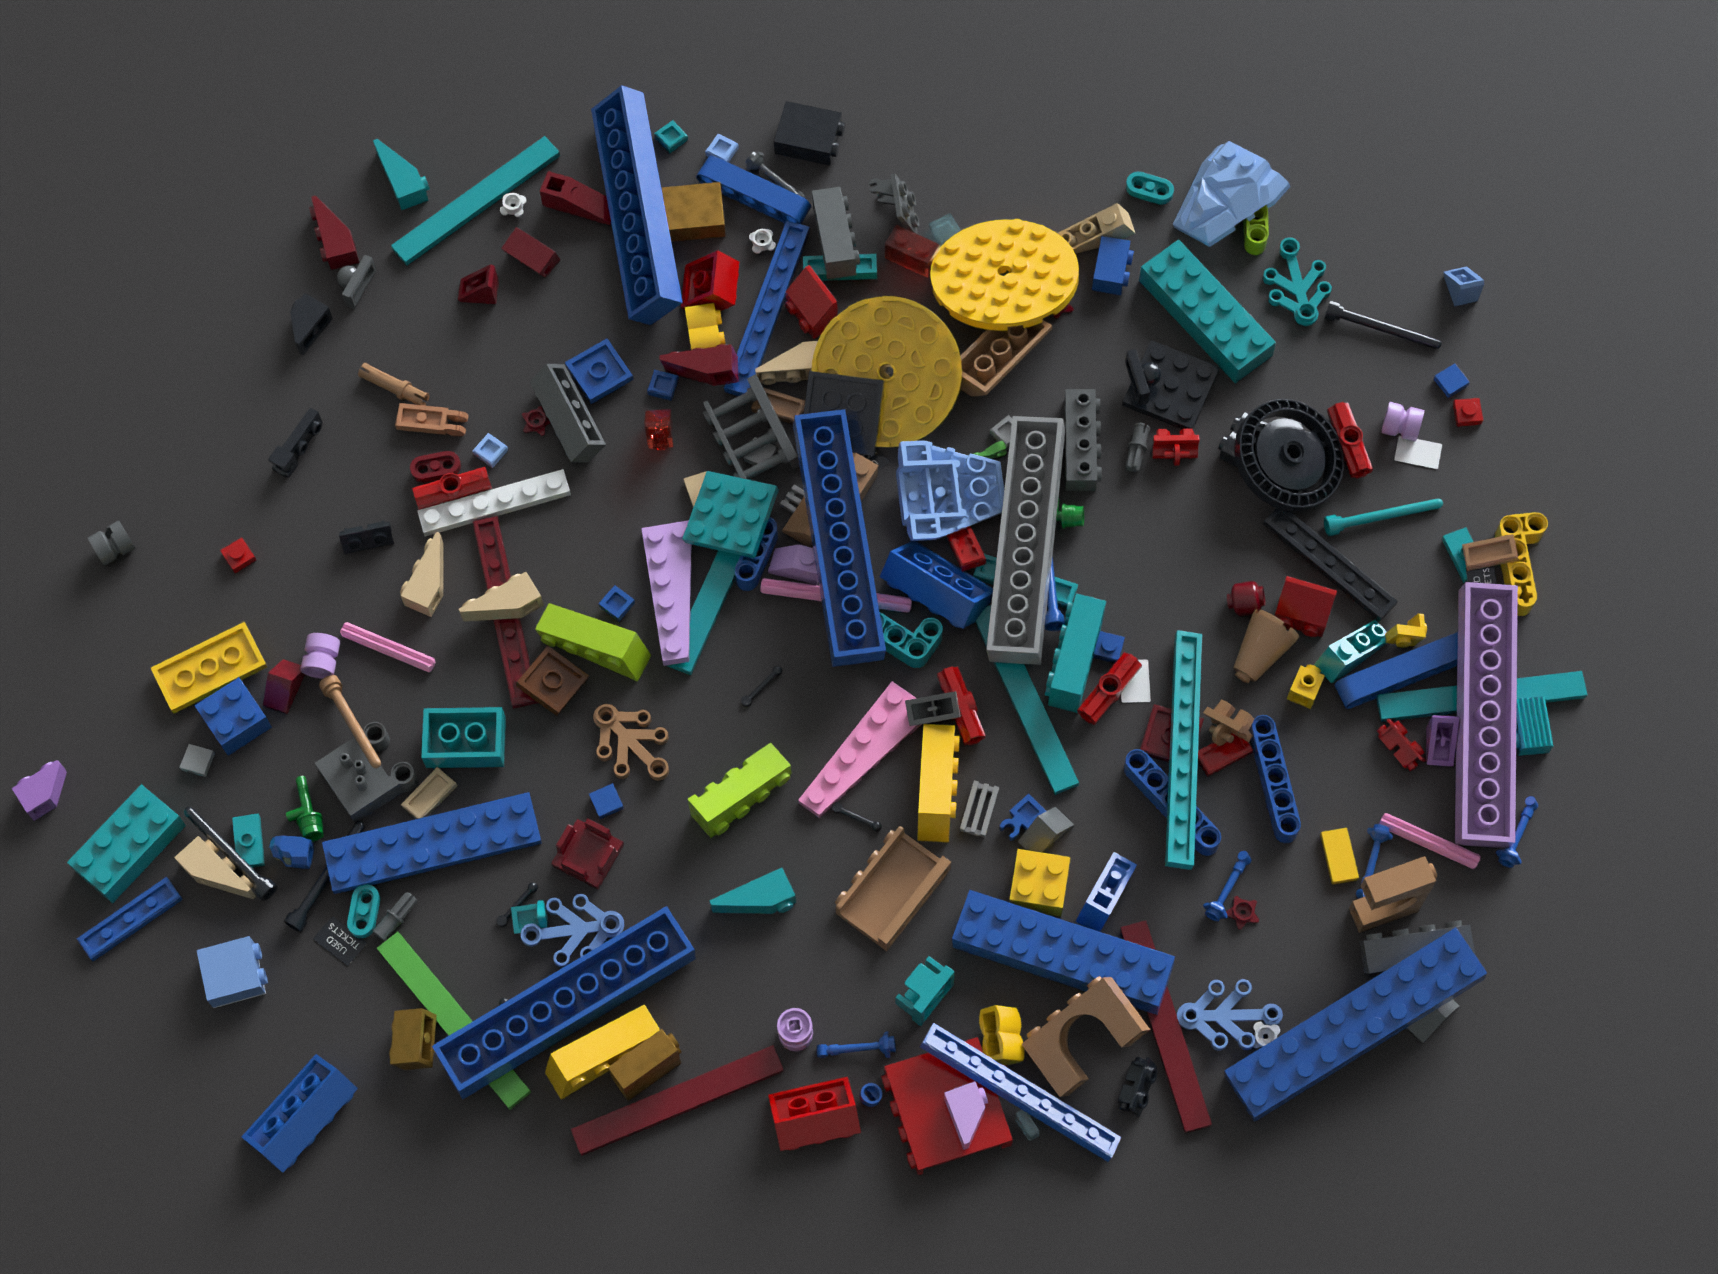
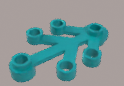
(1297, 286)

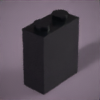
(809, 133)

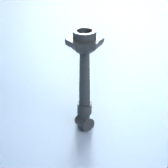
(755, 162)

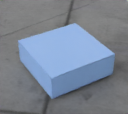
(722, 148)
(490, 450)

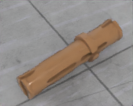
(402, 389)

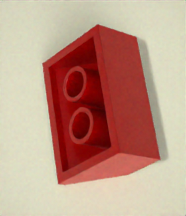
(814, 1114)

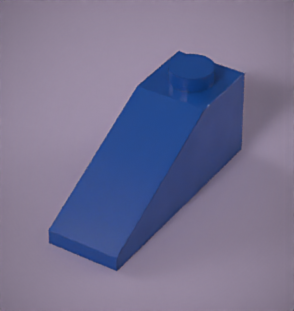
(1106, 892)

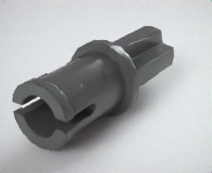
(1137, 447)
(395, 916)

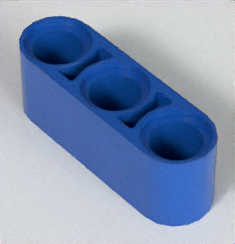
(756, 565)

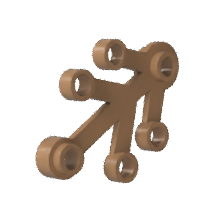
(629, 738)

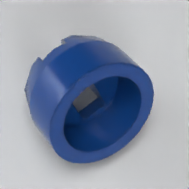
(874, 1093)

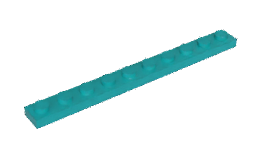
(1183, 751)

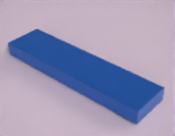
(129, 919)

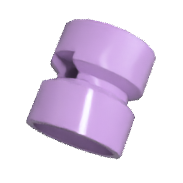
(1402, 421)
(321, 651)
(795, 1029)

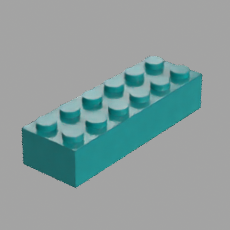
(1207, 311)

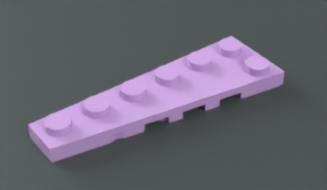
(670, 583)

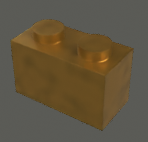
(413, 1039)

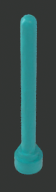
(1334, 524)

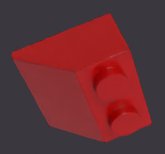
(711, 281)
(811, 302)
(1305, 606)

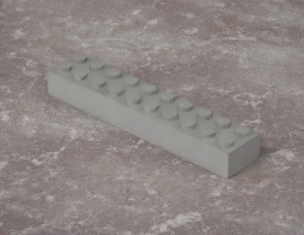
(1026, 540)

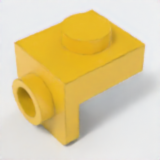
(1408, 634)

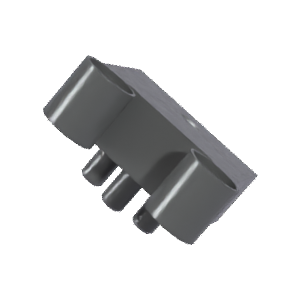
(357, 783)

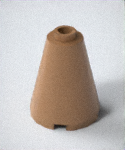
(1262, 645)

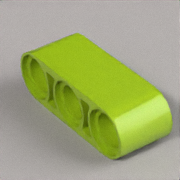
(1256, 229)

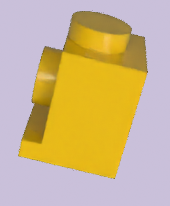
(1306, 693)

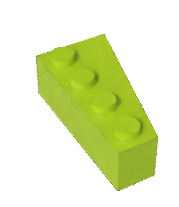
(594, 640)
(739, 790)

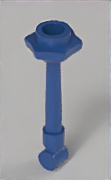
(1379, 834)
(1508, 856)
(1216, 910)
(885, 1045)

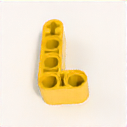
(1523, 535)

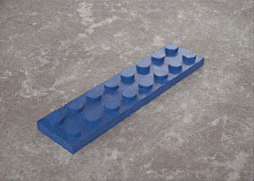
(431, 843)

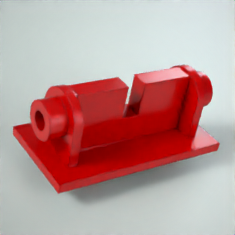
(1408, 751)

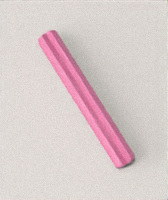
(387, 647)
(1430, 841)

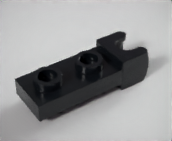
(285, 457)

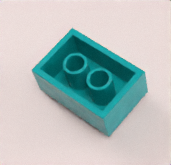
(463, 737)

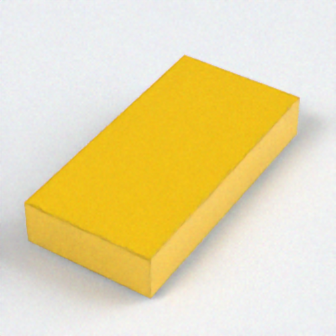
(1339, 856)

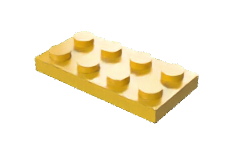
(208, 667)

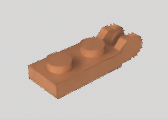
(430, 419)

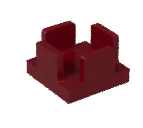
(587, 852)

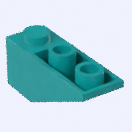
(1351, 651)

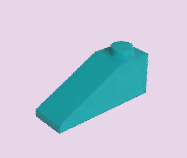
(403, 177)
(761, 895)

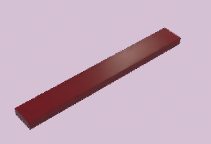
(508, 631)
(1173, 1048)
(677, 1100)

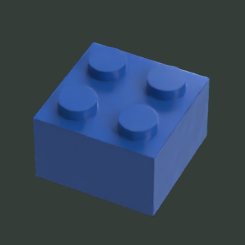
(233, 716)

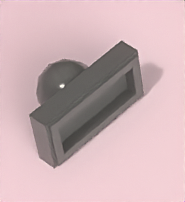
(356, 280)

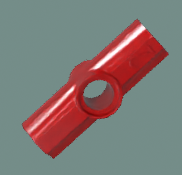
(1345, 427)
(437, 493)
(1100, 699)
(969, 723)

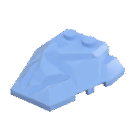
(1226, 191)
(945, 489)

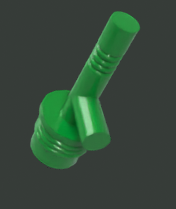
(1070, 515)
(308, 821)

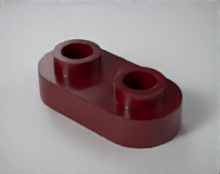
(435, 464)

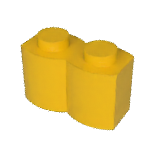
(703, 326)
(1002, 1034)

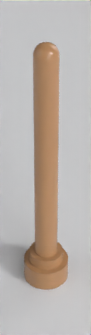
(332, 688)

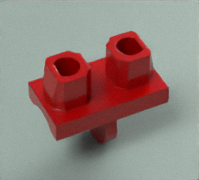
(1175, 446)

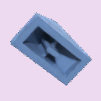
(1463, 285)

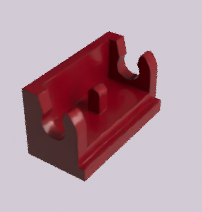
(531, 252)

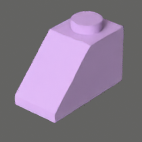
(794, 563)
(966, 1110)

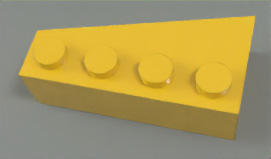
(937, 782)
(593, 1053)

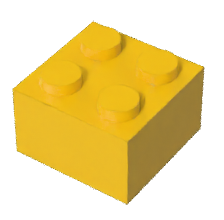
(1040, 881)

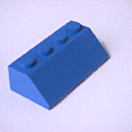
(936, 584)
(300, 1113)

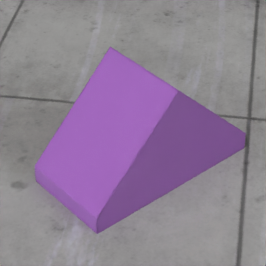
(1441, 740)

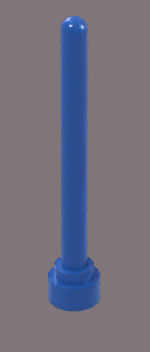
(1054, 618)

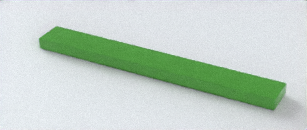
(440, 1002)

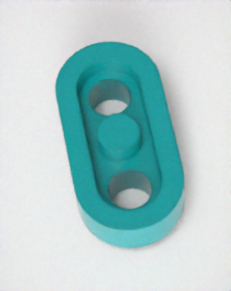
(1150, 187)
(363, 912)

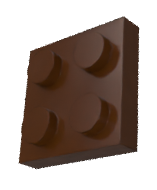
(552, 680)

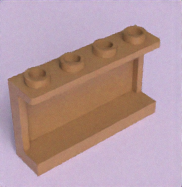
(891, 888)

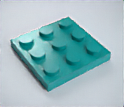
(730, 514)

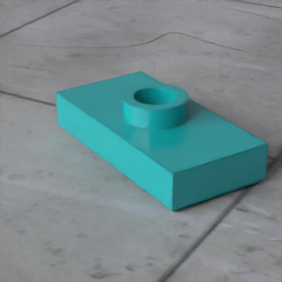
(1453, 544)
(249, 839)

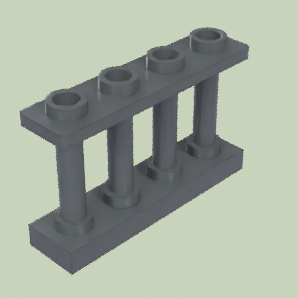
(765, 413)

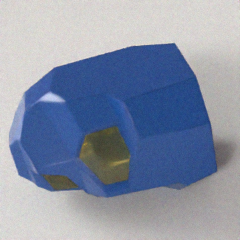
(293, 851)

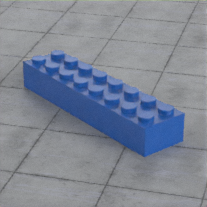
(1061, 950)

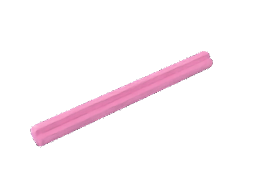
(812, 592)

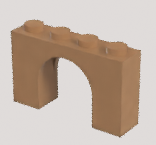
(1393, 894)
(1049, 1044)

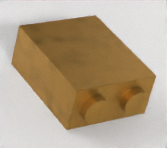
(694, 211)
(646, 1064)

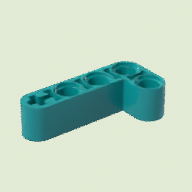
(911, 641)

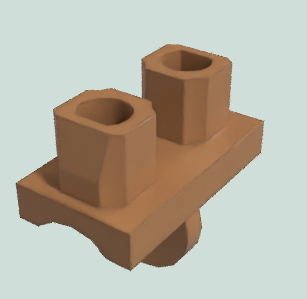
(1225, 725)

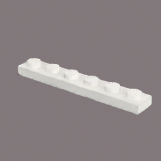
(494, 502)

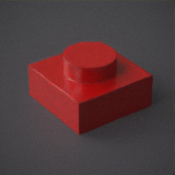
(1468, 412)
(238, 555)

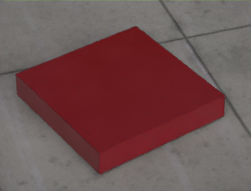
(1157, 735)

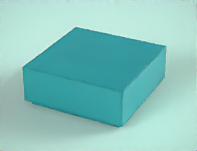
(671, 136)

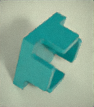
(927, 988)

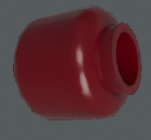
(1246, 598)

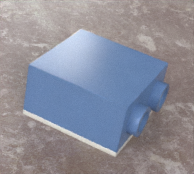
(232, 971)

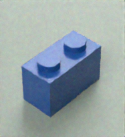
(1111, 265)

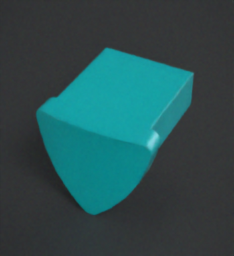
(529, 914)

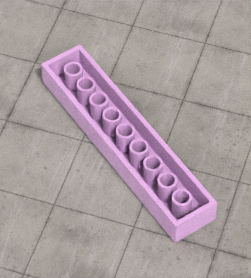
(1486, 715)

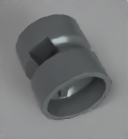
(111, 543)

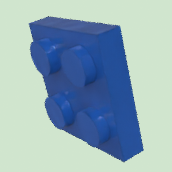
(599, 371)

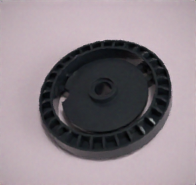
(1308, 452)

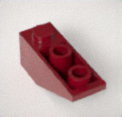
(574, 198)
(336, 237)
(707, 365)

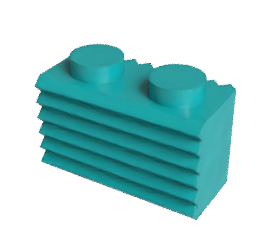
(1532, 727)

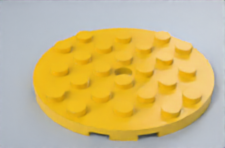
(1038, 283)
(913, 344)

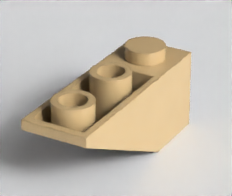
(1087, 234)
(789, 366)
(425, 586)
(511, 600)
(207, 868)

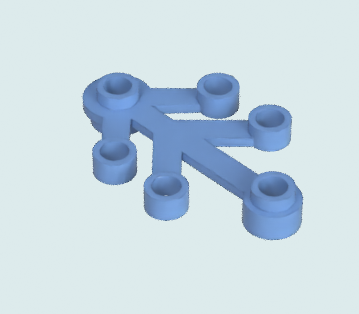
(577, 929)
(1224, 1015)

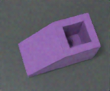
(42, 790)

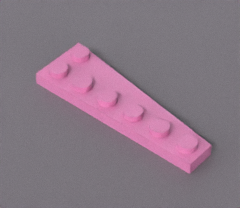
(863, 749)

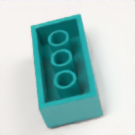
(1075, 652)
(126, 843)

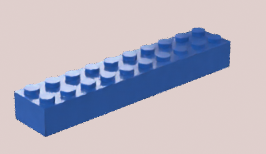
(636, 206)
(839, 538)
(564, 1002)
(1355, 1024)

